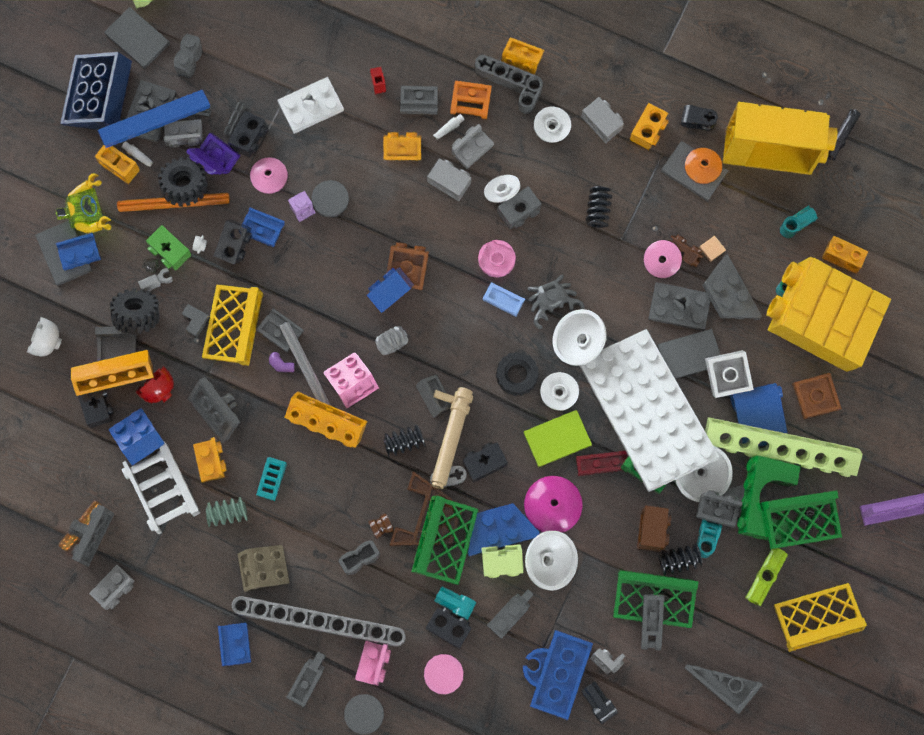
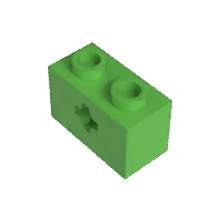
(163, 238)

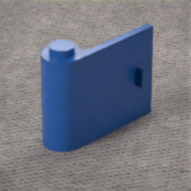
(760, 409)

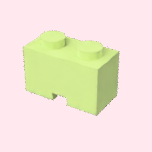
(502, 561)

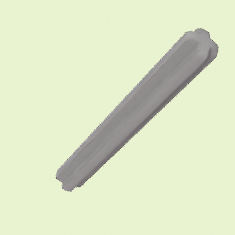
(303, 362)

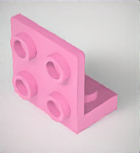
(351, 380)
(372, 663)

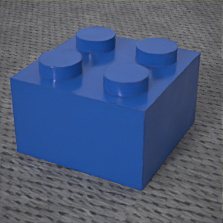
(388, 291)
(136, 436)

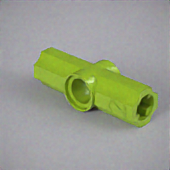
(761, 587)

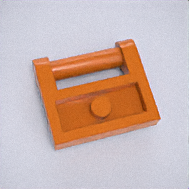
(471, 93)

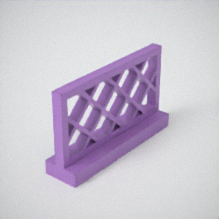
(892, 509)

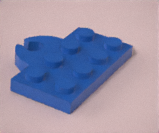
(558, 673)

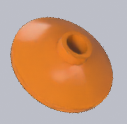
(700, 173)

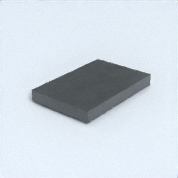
(137, 38)
(675, 170)
(47, 242)
(688, 354)

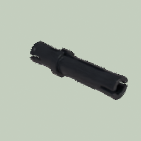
(844, 132)

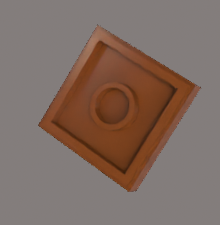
(817, 396)

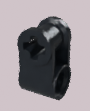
(697, 117)

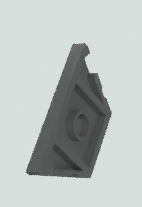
(730, 293)

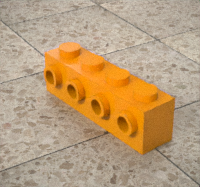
(111, 372)
(325, 419)

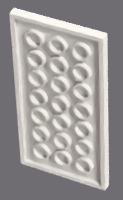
(648, 411)

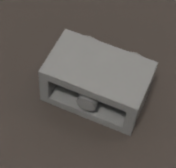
(602, 119)
(449, 179)

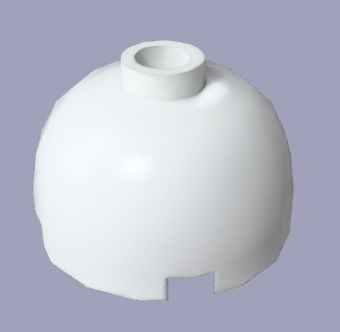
(44, 338)

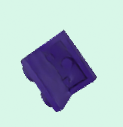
(214, 155)

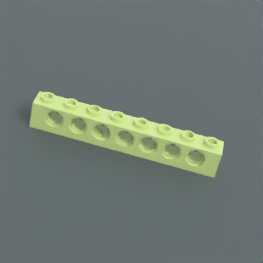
(848, 467)

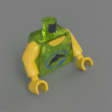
(83, 208)

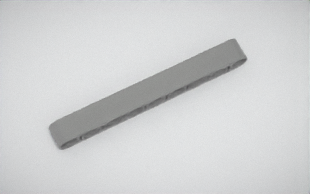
(310, 615)

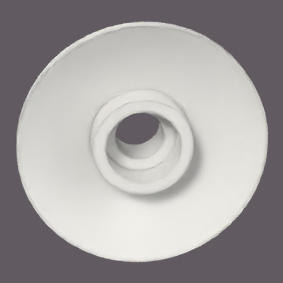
(552, 116)
(502, 188)
(562, 382)

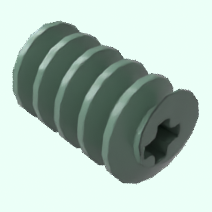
(226, 512)

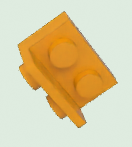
(522, 55)
(402, 146)
(209, 460)

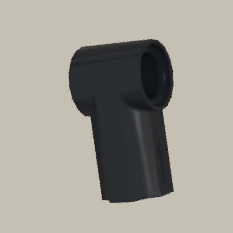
(602, 706)

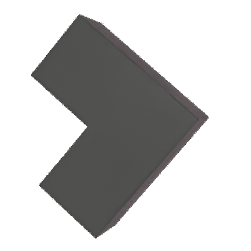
(197, 318)

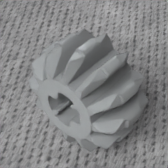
(391, 340)

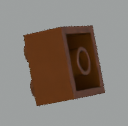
(653, 528)

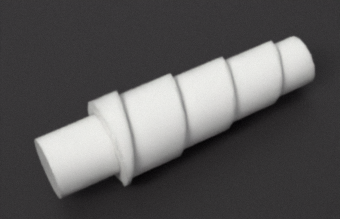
(451, 125)
(136, 153)

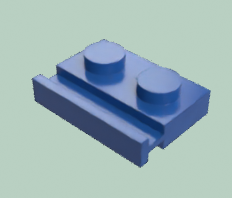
(264, 227)
(78, 251)
(234, 644)

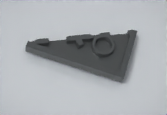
(732, 690)

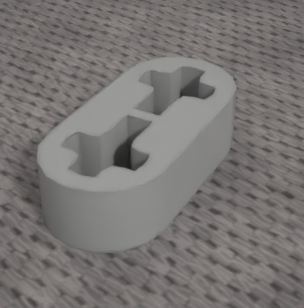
(453, 481)

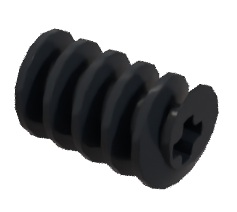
(597, 207)
(403, 440)
(679, 559)

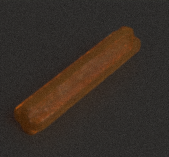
(68, 539)

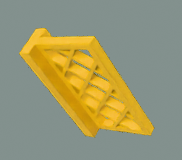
(247, 331)
(825, 633)

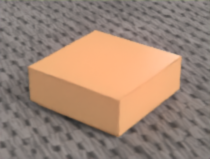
(712, 248)

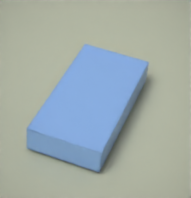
(503, 299)

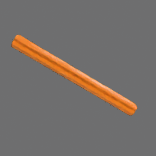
(161, 203)

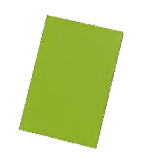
(557, 438)

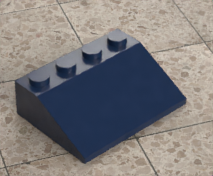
(96, 90)

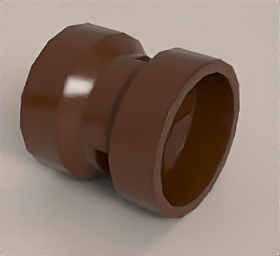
(381, 526)

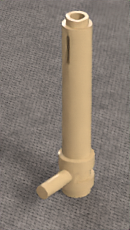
(459, 410)

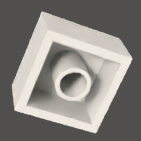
(729, 374)

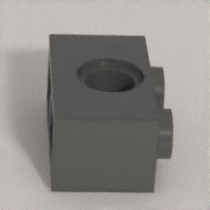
(525, 199)

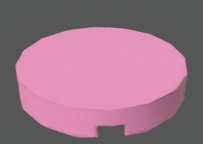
(496, 258)
(443, 674)

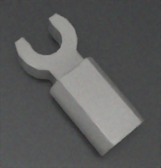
(155, 280)

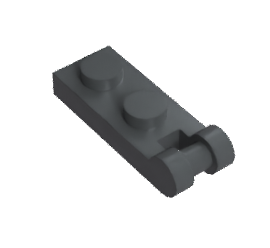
(652, 621)

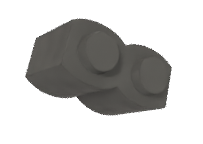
(187, 57)
(354, 560)

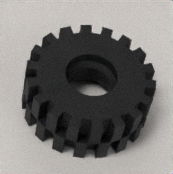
(179, 171)
(134, 311)

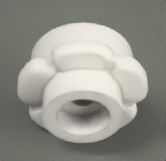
(199, 244)

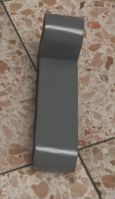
(507, 80)

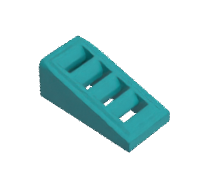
(271, 461)

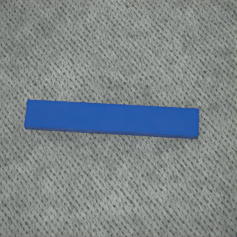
(153, 118)

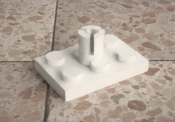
(310, 105)

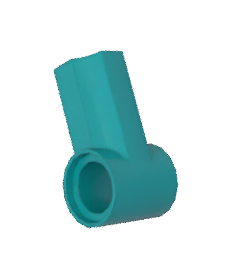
(798, 222)
(458, 604)

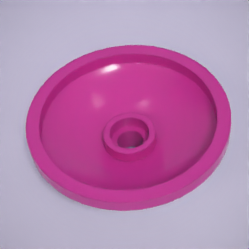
(549, 517)

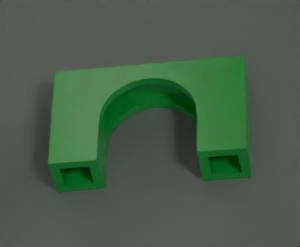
(760, 472)

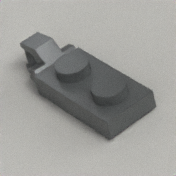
(510, 614)
(307, 680)

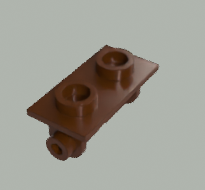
(691, 253)

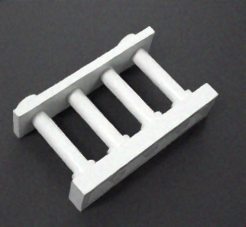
(181, 488)

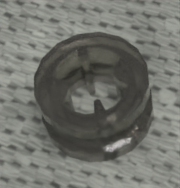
(803, 521)

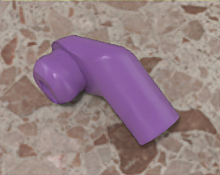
(277, 363)

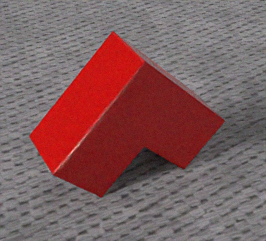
(378, 80)

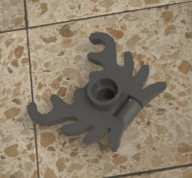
(550, 297)

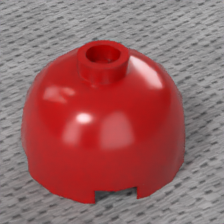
(158, 387)

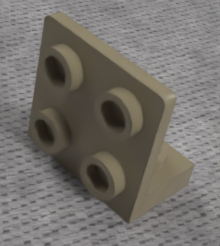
(263, 567)

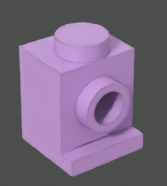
(301, 206)

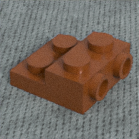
(411, 261)

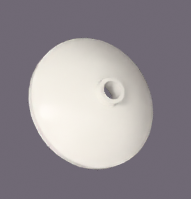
(572, 332)
(715, 477)
(559, 564)

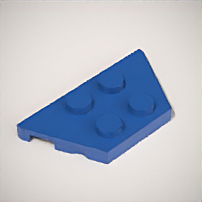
(500, 528)

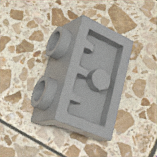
(183, 133)
(471, 146)
(112, 588)
(604, 660)

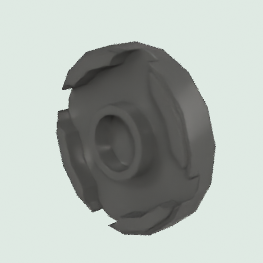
(330, 198)
(364, 714)

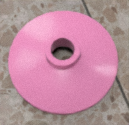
(270, 183)
(672, 262)

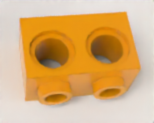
(645, 124)
(117, 163)
(844, 254)

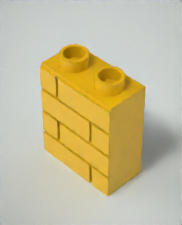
(778, 138)
(827, 313)

